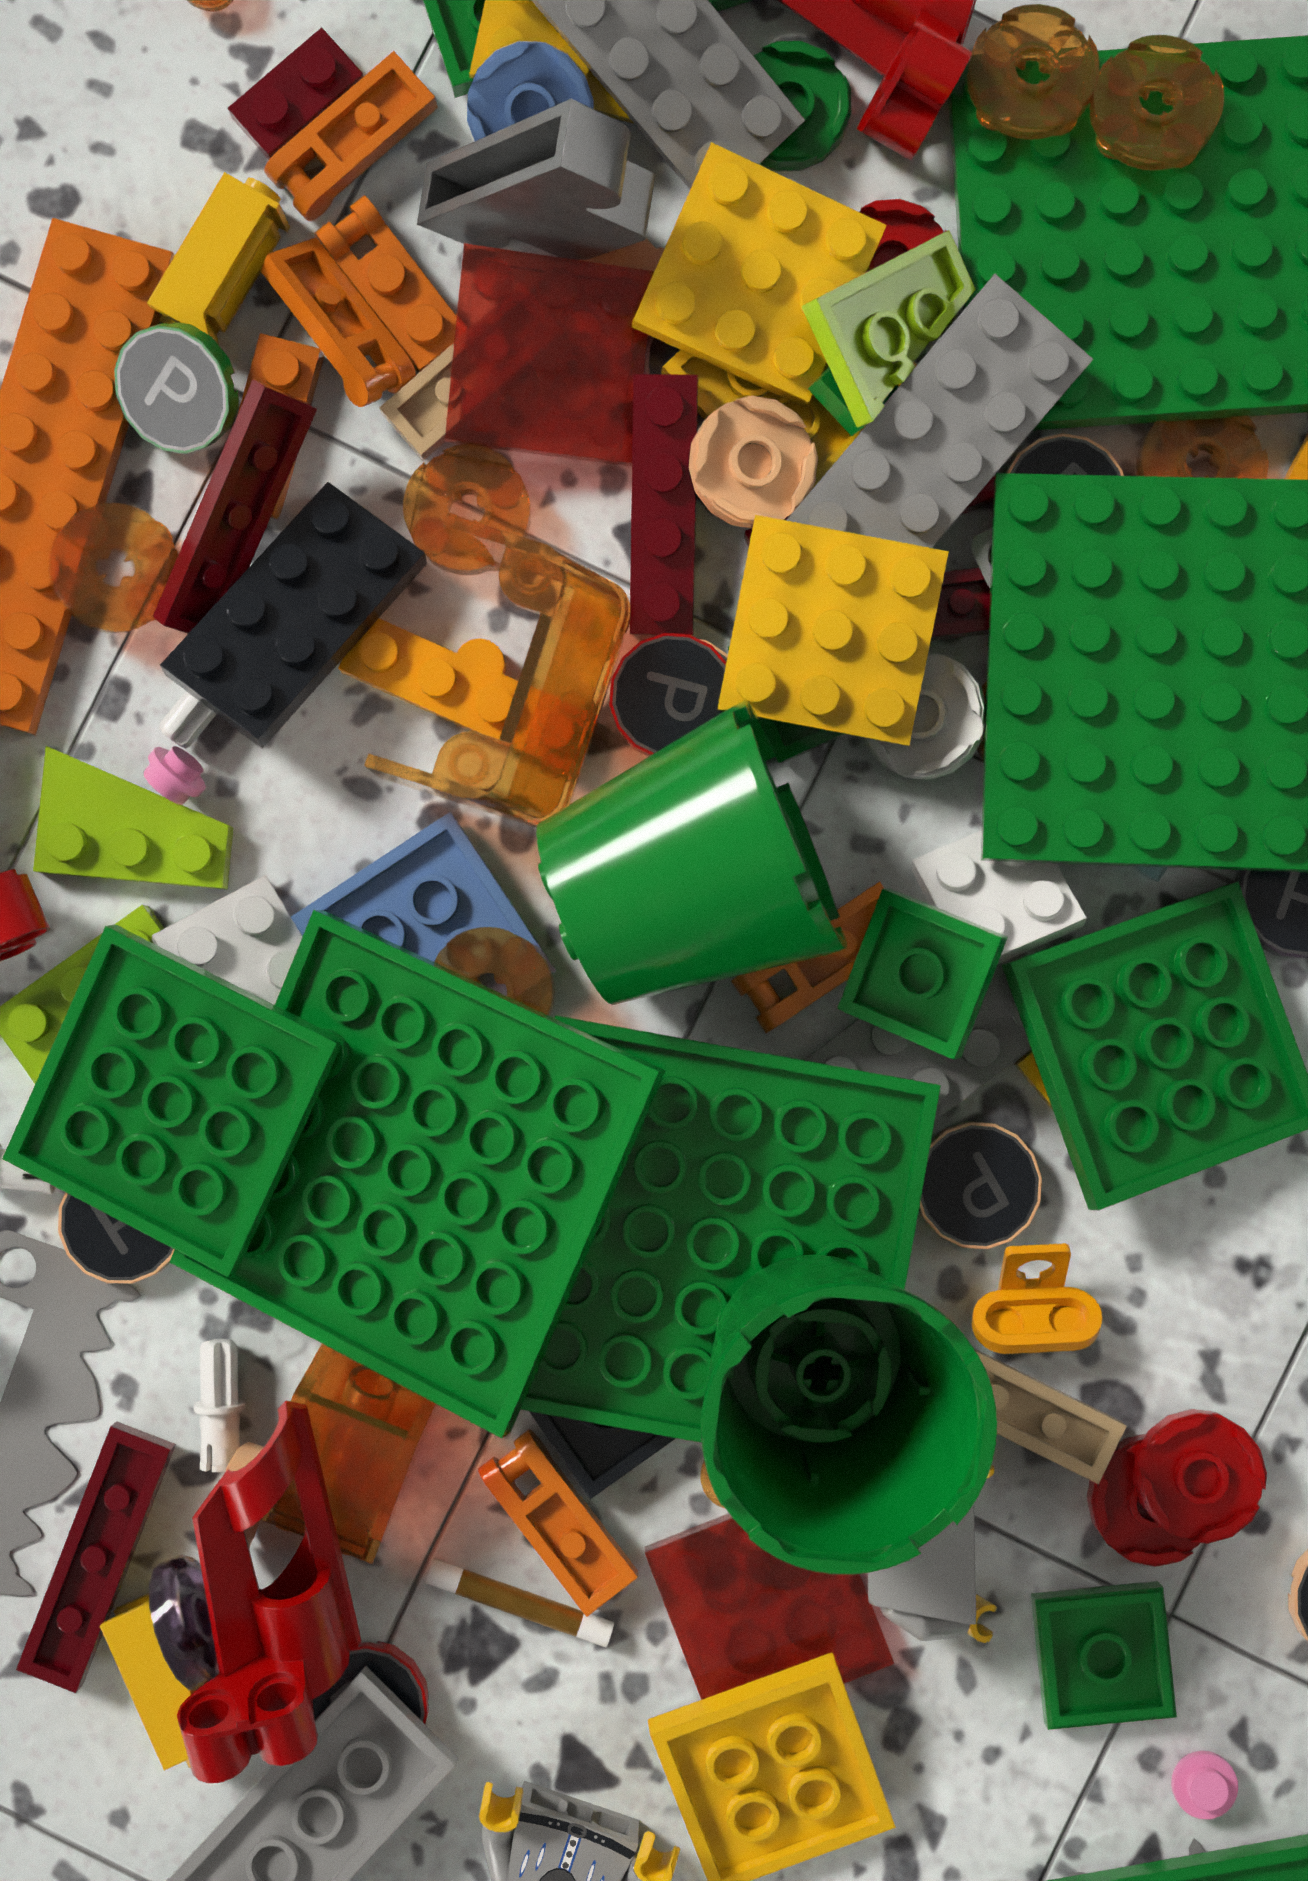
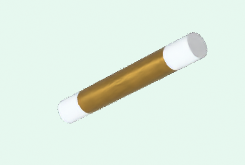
(519, 1602)

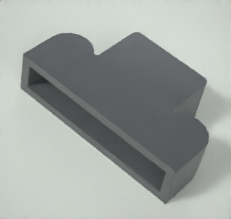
(544, 181)

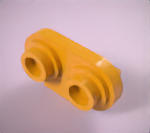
(1039, 1311)

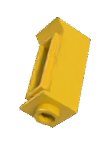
(220, 256)
(148, 1678)

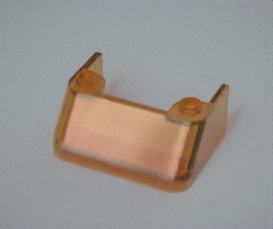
(558, 693)

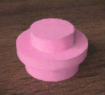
(174, 774)
(1204, 1785)

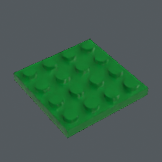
(1162, 1045)
(172, 1099)

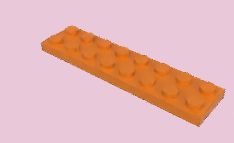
(61, 435)

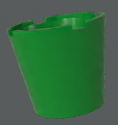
(688, 868)
(865, 1450)

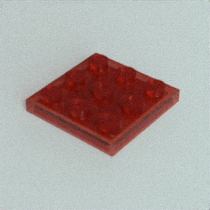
(545, 355)
(756, 1615)

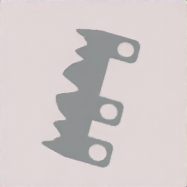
(46, 1388)

